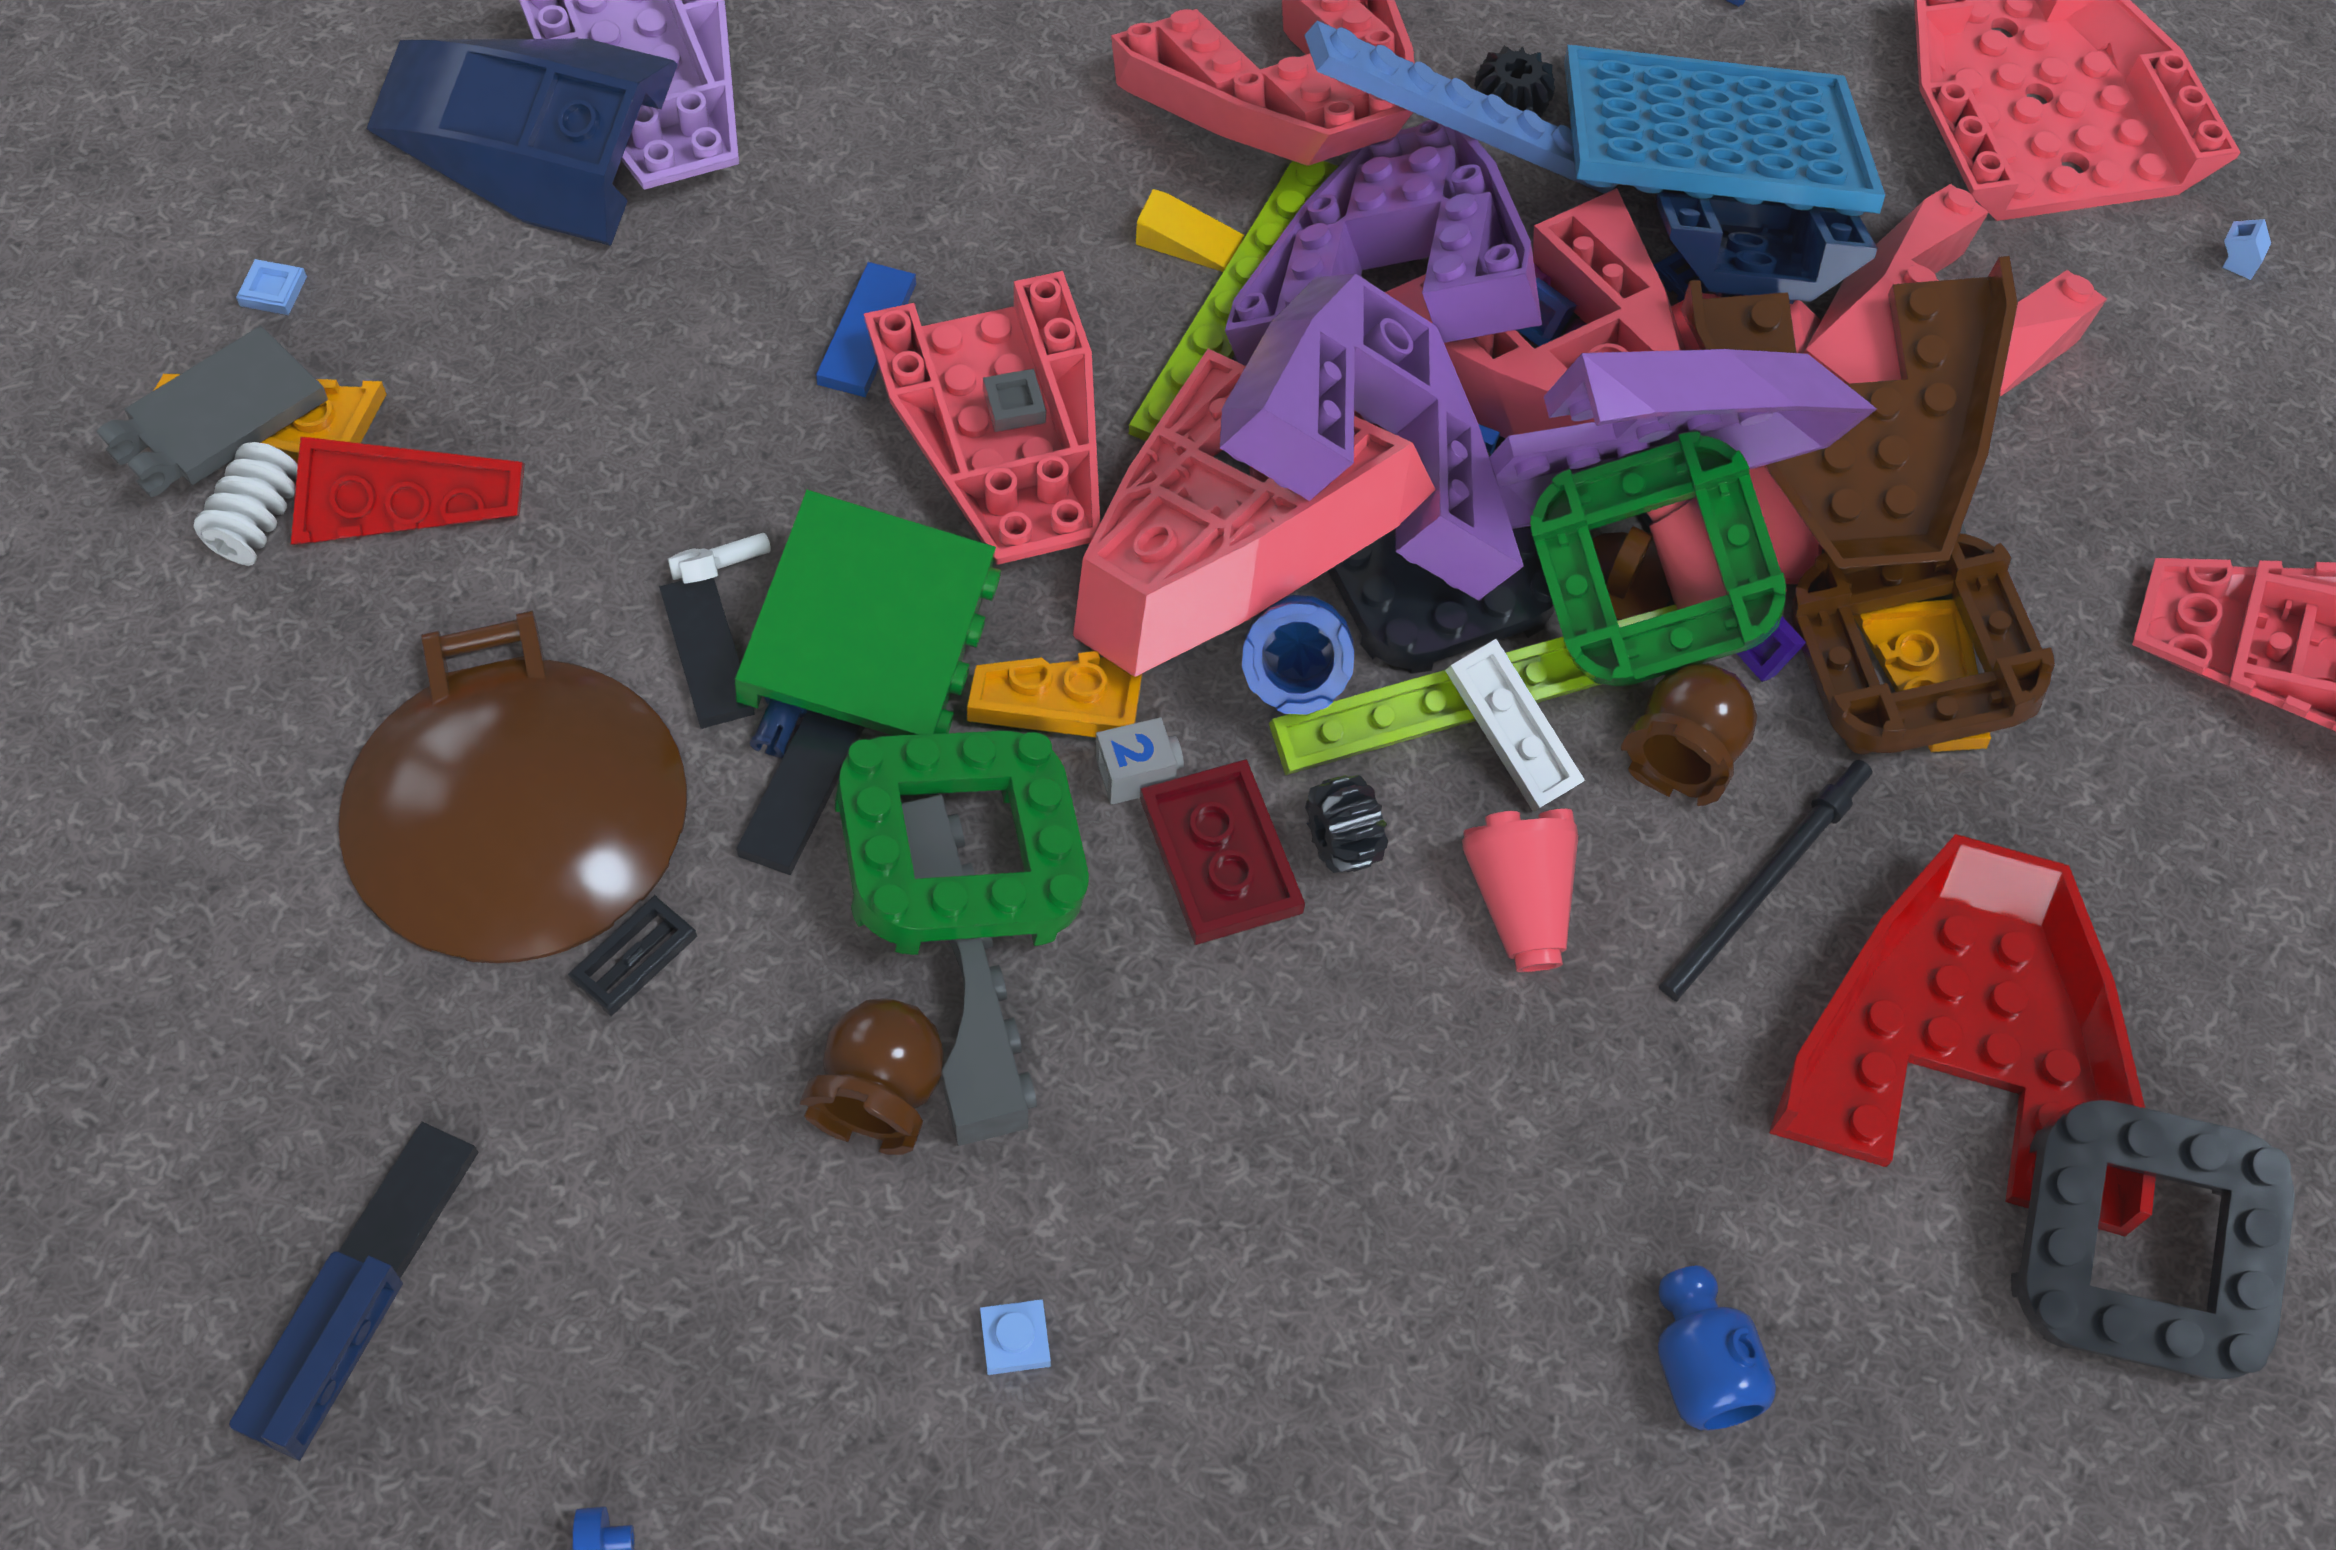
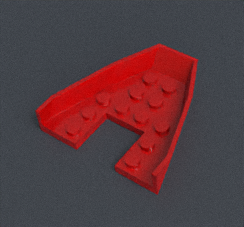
(1982, 978)

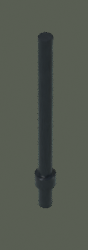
(1827, 808)

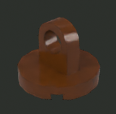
(1632, 572)

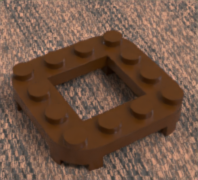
(1935, 713)

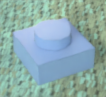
(1015, 1337)

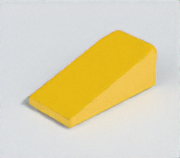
(1185, 232)

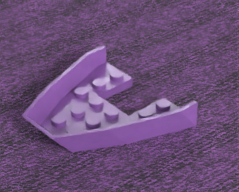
(1640, 400)

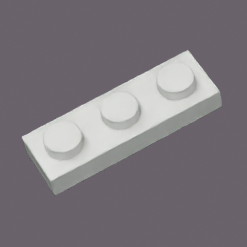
(1514, 725)

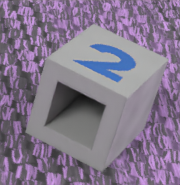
(1136, 758)

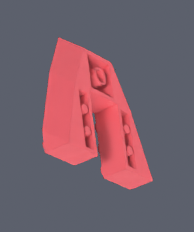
(1278, 109)
(1601, 268)

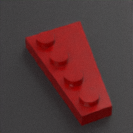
(387, 489)

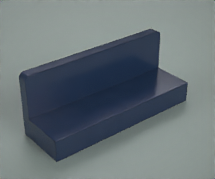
(316, 1353)

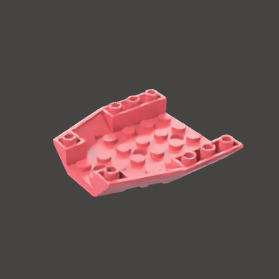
(2114, 94)

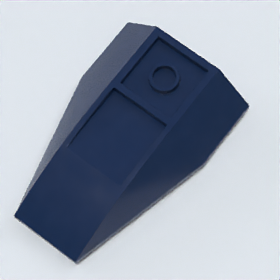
(524, 122)

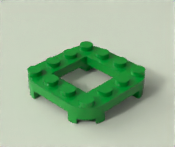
(1633, 486)
(969, 906)

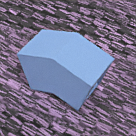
(2246, 247)

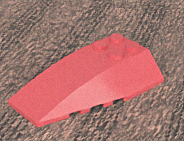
(2248, 629)

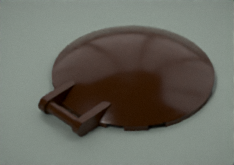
(511, 803)

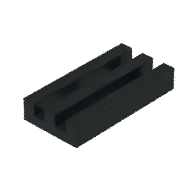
(647, 970)

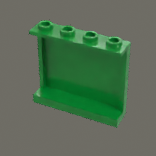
(869, 619)

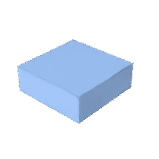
(271, 287)

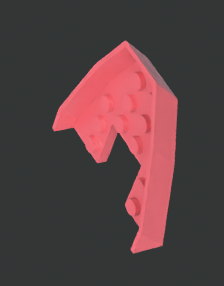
(1209, 547)

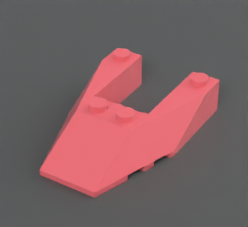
(1858, 329)

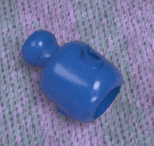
(1711, 1354)

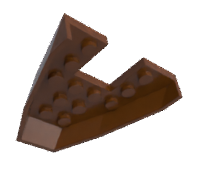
(1910, 468)

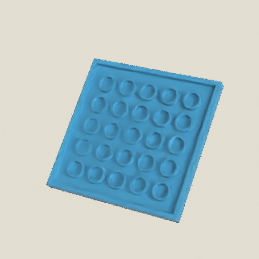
(1719, 130)

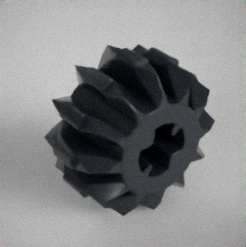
(1517, 79)
(1346, 823)

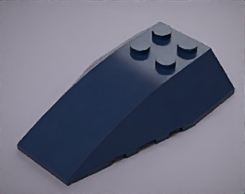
(1764, 245)

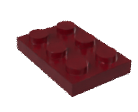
(1221, 851)

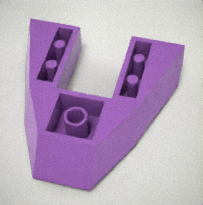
(1400, 203)
(1363, 351)

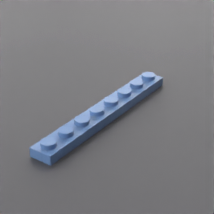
(1442, 100)

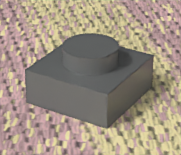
(1014, 400)

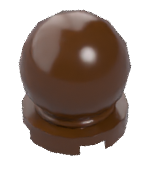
(1692, 732)
(878, 1070)

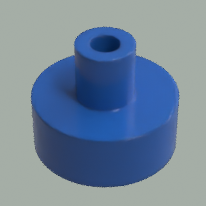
(594, 1532)

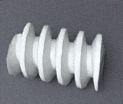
(246, 502)

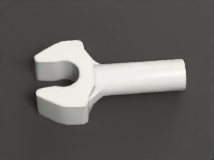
(702, 564)

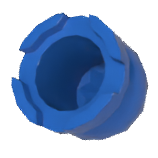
(1298, 655)

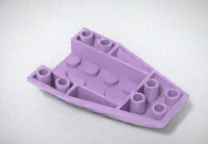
(697, 120)

